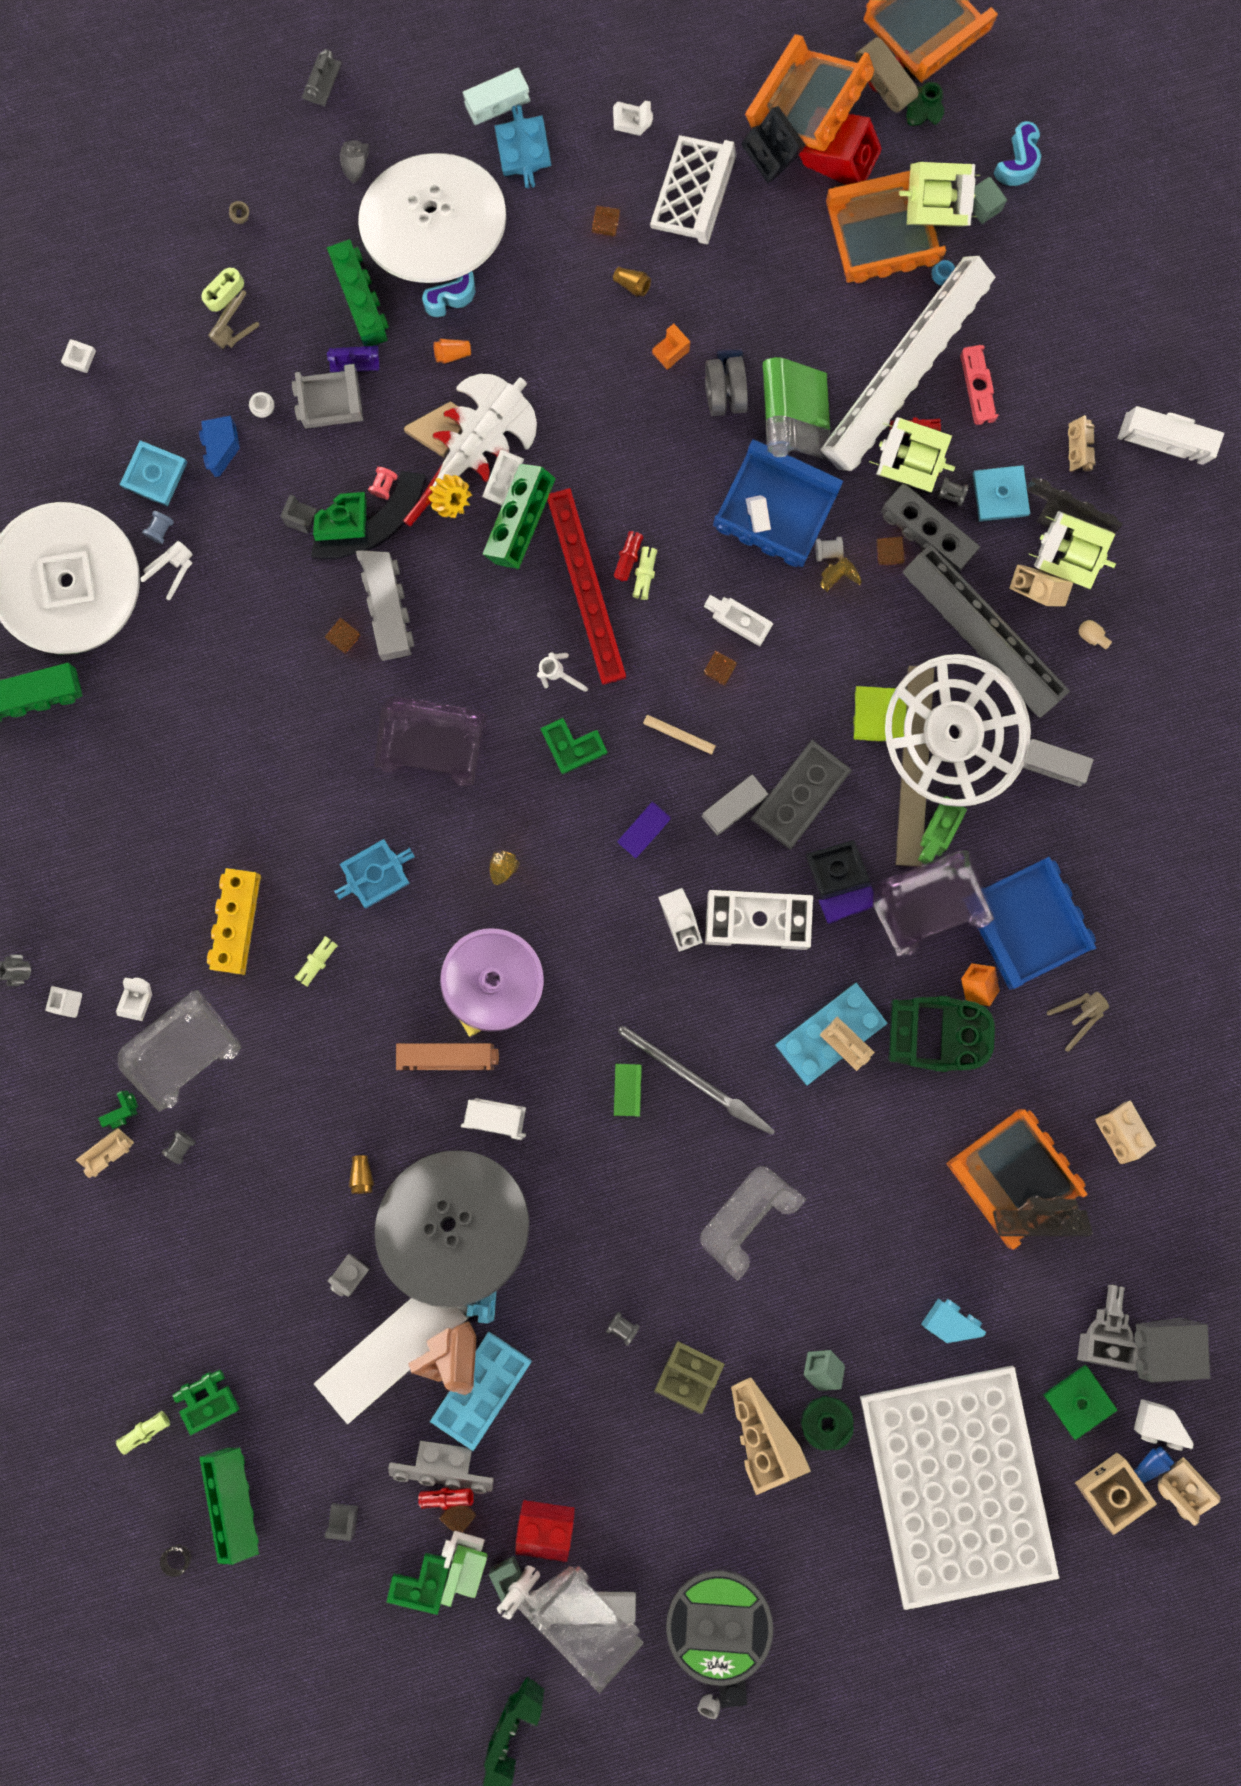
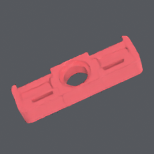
(975, 368)

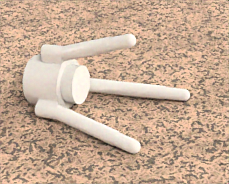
(177, 555)
(553, 669)

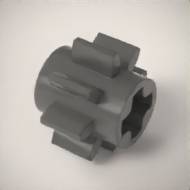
(14, 970)

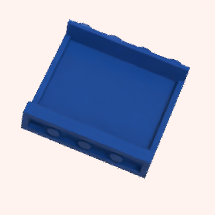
(795, 498)
(1034, 924)

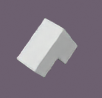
(759, 513)

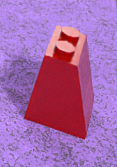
(849, 155)
(544, 1531)

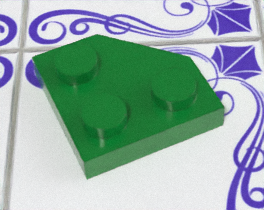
(342, 519)

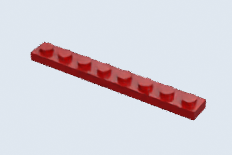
(586, 586)

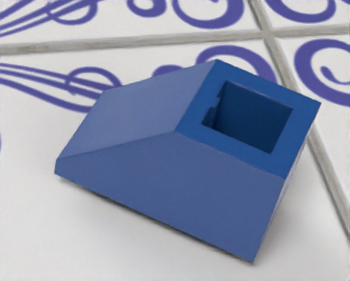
(221, 443)

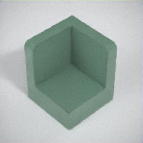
(987, 200)
(824, 1370)
(504, 1575)

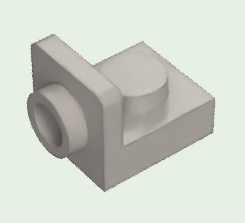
(348, 1276)

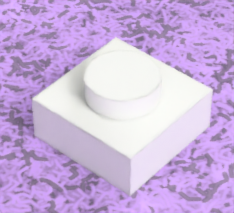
(78, 356)

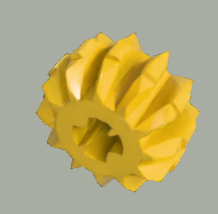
(449, 495)

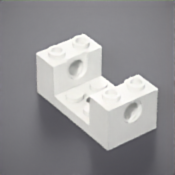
(731, 920)

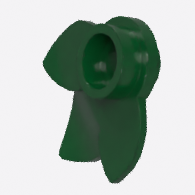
(925, 107)

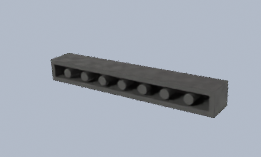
(985, 630)

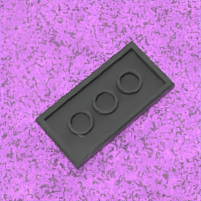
(801, 794)

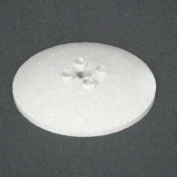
(438, 243)
(57, 542)

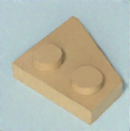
(433, 422)

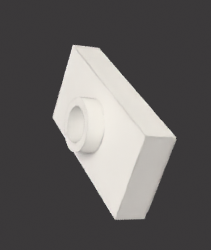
(501, 477)

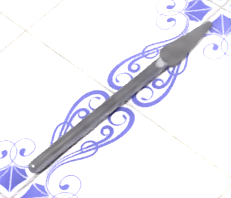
(734, 1106)

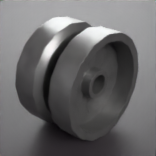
(723, 386)

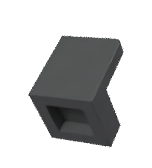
(298, 515)
(342, 1522)

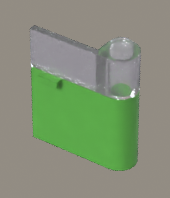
(795, 408)

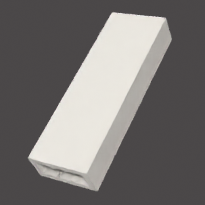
(385, 1356)

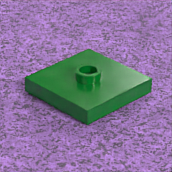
(1080, 1402)

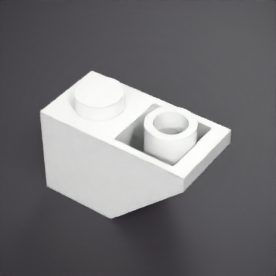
(680, 919)
(1161, 1423)

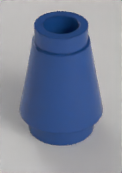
(1154, 1464)

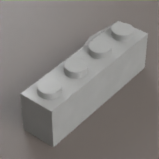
(385, 604)

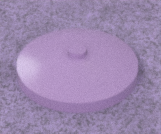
(491, 980)

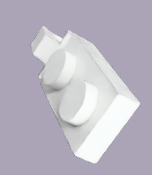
(739, 619)

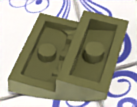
(689, 1377)

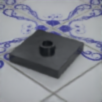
(838, 870)

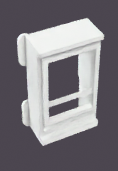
(1171, 434)
(495, 1117)

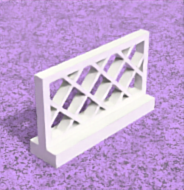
(712, 197)

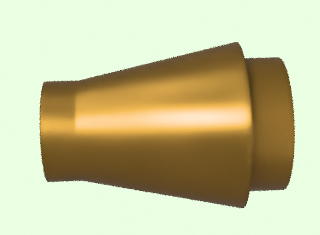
(634, 281)
(360, 1177)

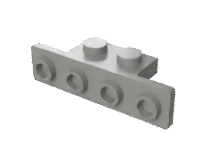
(443, 1466)

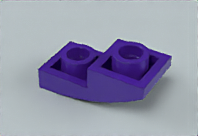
(644, 829)
(847, 904)

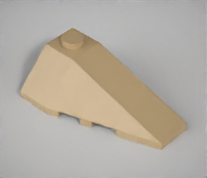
(770, 1447)

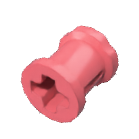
(382, 474)

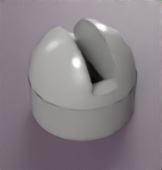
(709, 1707)

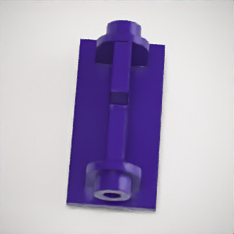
(363, 358)

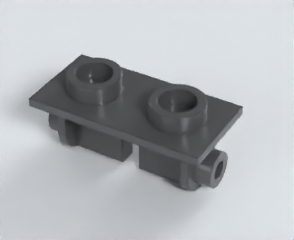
(322, 78)

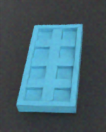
(810, 1052)
(495, 1376)

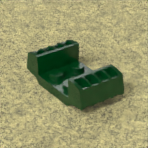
(524, 1705)

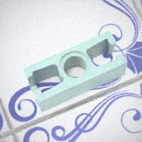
(496, 96)

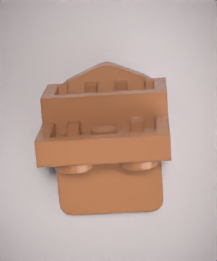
(450, 1359)

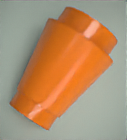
(451, 350)

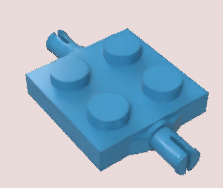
(523, 146)
(374, 873)

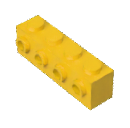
(234, 921)

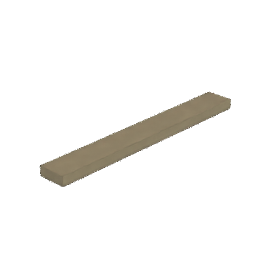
(911, 804)

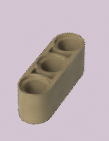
(889, 76)

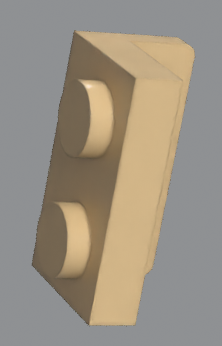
(1126, 1133)
(1187, 1491)

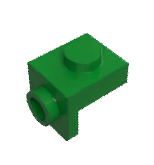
(118, 1117)

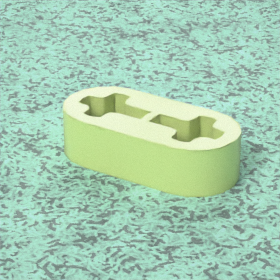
(222, 289)

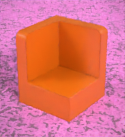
(672, 347)
(980, 984)

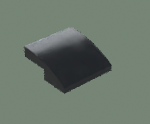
(773, 144)
(1032, 1175)

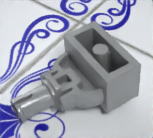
(1109, 1336)

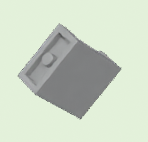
(328, 398)

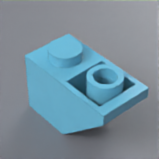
(950, 1325)

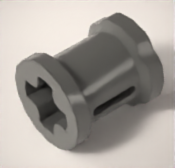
(953, 492)
(178, 1147)
(622, 1328)

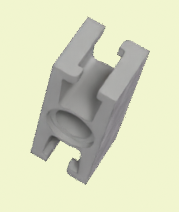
(1057, 763)
(734, 805)

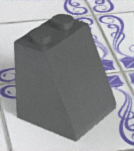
(1172, 1350)

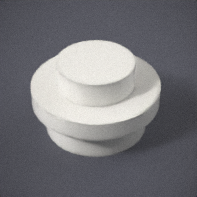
(261, 404)

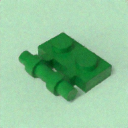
(209, 1409)

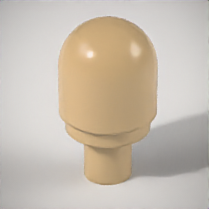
(1094, 634)

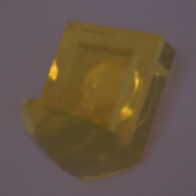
(834, 573)
(502, 866)

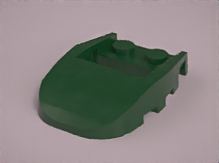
(965, 1034)

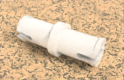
(518, 1592)

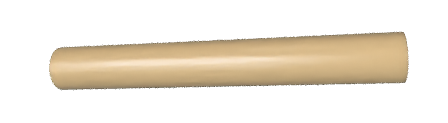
(679, 734)

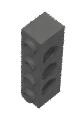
(926, 516)

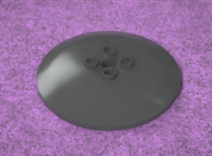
(474, 1256)

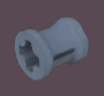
(157, 527)

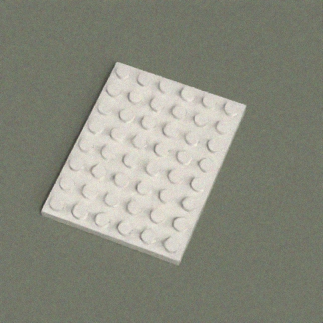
(959, 1487)

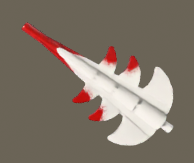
(499, 410)

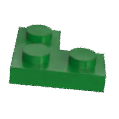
(569, 752)
(421, 1593)

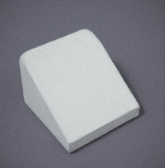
(63, 1002)

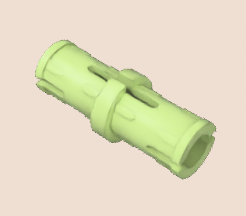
(644, 573)
(316, 961)
(143, 1432)

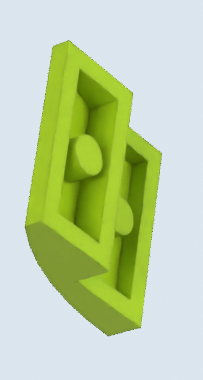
(871, 712)

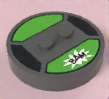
(719, 1627)

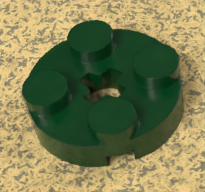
(829, 1438)

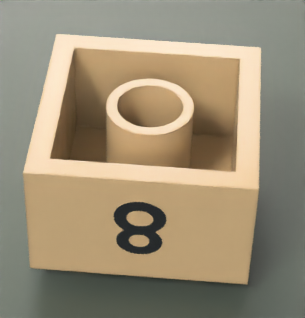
(1115, 1493)

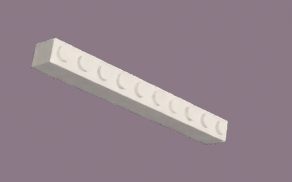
(908, 363)

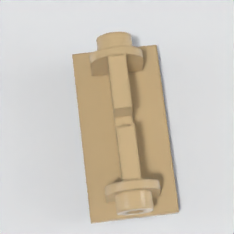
(1080, 434)
(847, 1043)
(103, 1152)

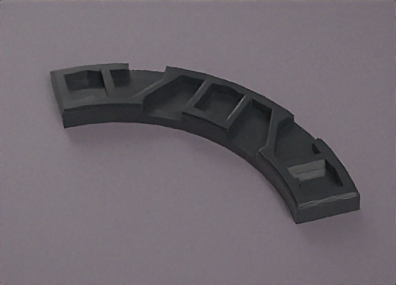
(380, 526)

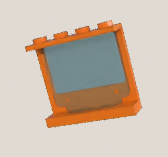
(927, 31)
(811, 92)
(873, 230)
(981, 1160)

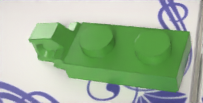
(940, 831)

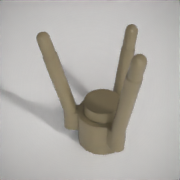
(222, 333)
(1092, 1007)

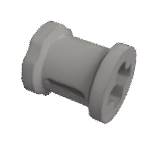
(829, 549)

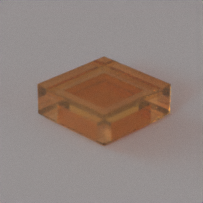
(606, 221)
(890, 551)
(342, 636)
(720, 668)
(458, 1518)

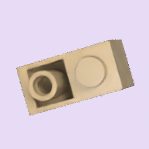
(1041, 586)

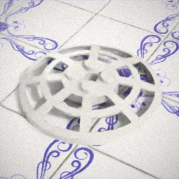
(970, 729)

